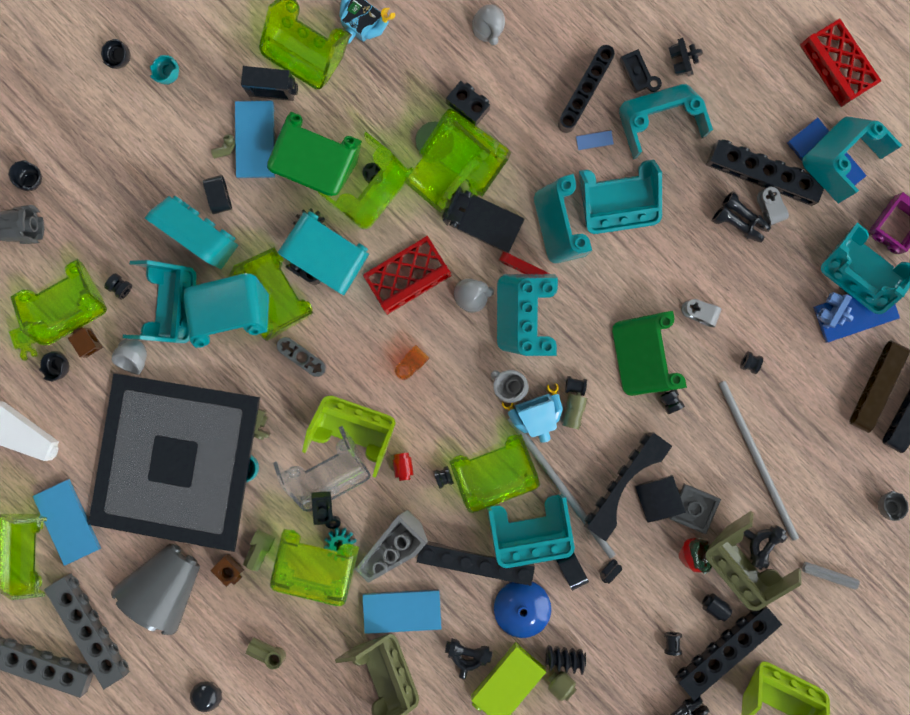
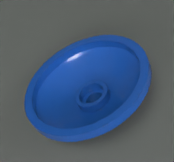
(512, 600)

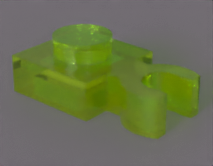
(22, 342)

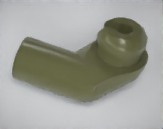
(226, 149)

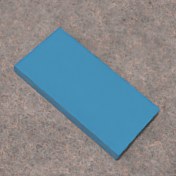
(254, 138)
(67, 522)
(402, 611)

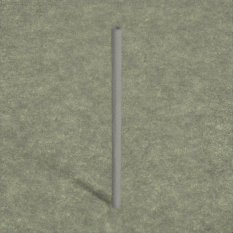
(758, 460)
(561, 487)

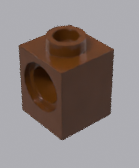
(84, 342)
(219, 570)

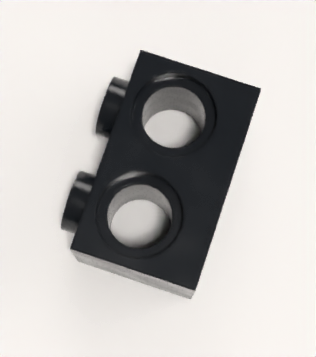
(464, 107)

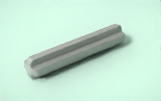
(830, 575)

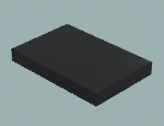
(491, 224)

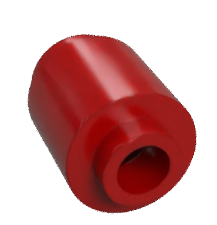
(402, 466)

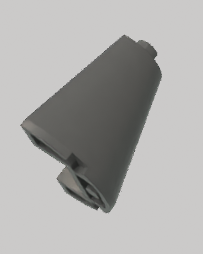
(158, 590)

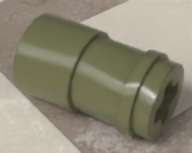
(574, 411)

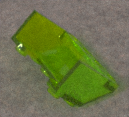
(299, 47)

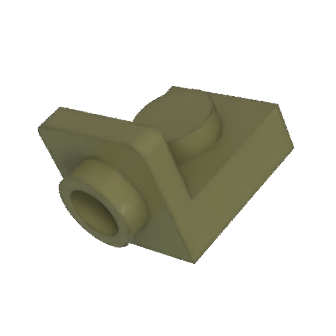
(261, 422)

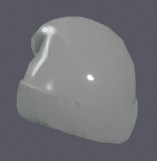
(488, 24)
(472, 295)
(130, 356)
(509, 385)

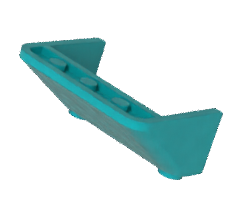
(622, 201)

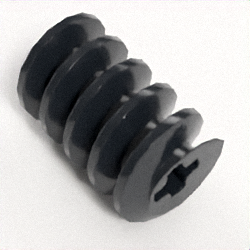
(565, 659)

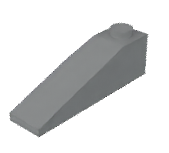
(397, 545)

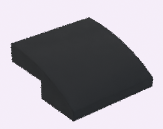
(660, 499)

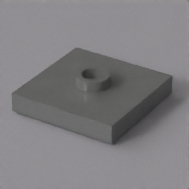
(699, 508)

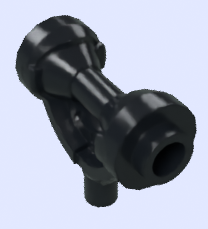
(774, 536)
(455, 650)

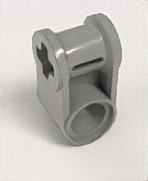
(772, 208)
(704, 313)

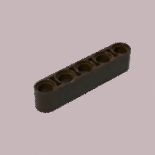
(879, 386)

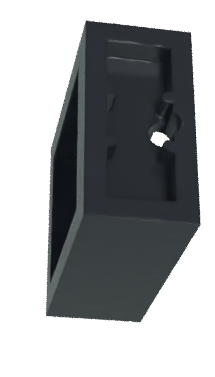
(269, 83)

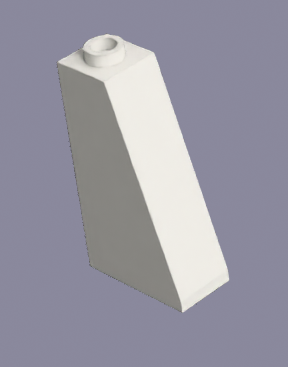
(25, 436)

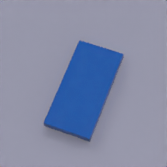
(810, 136)
(862, 320)

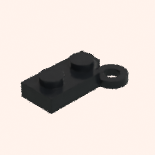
(638, 72)
(323, 510)

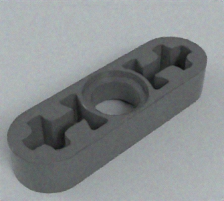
(293, 344)

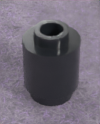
(716, 607)

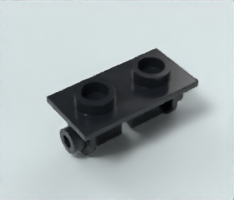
(453, 213)

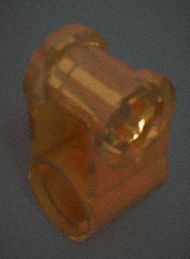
(413, 360)

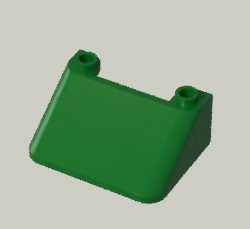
(313, 158)
(642, 355)

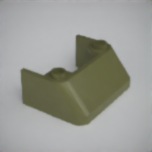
(749, 585)
(389, 674)

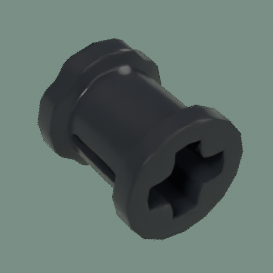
(575, 385)
(673, 643)

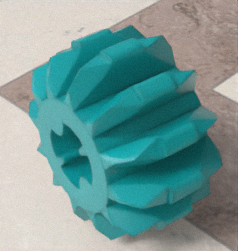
(335, 537)

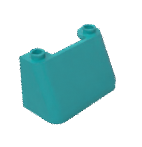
(555, 225)
(323, 253)
(866, 273)
(226, 306)

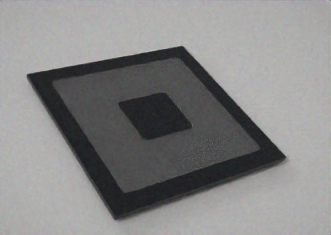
(174, 461)

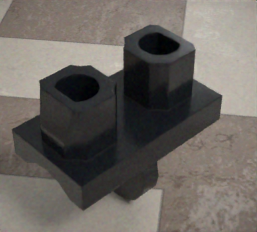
(681, 50)

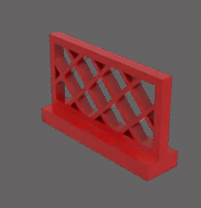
(830, 70)
(418, 286)

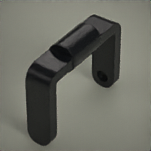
(609, 573)

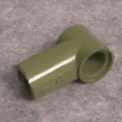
(260, 546)
(264, 651)

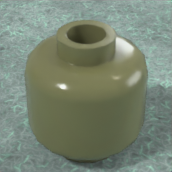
(561, 686)

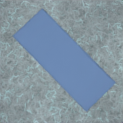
(594, 140)

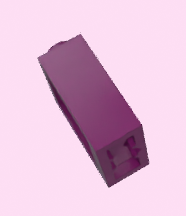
(901, 201)

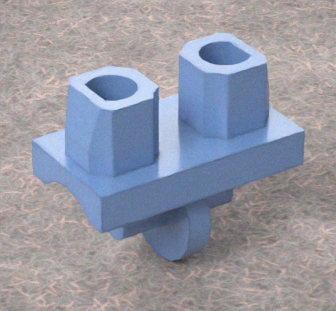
(839, 312)

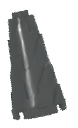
(21, 225)

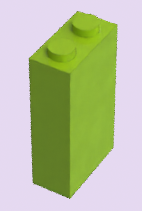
(508, 682)

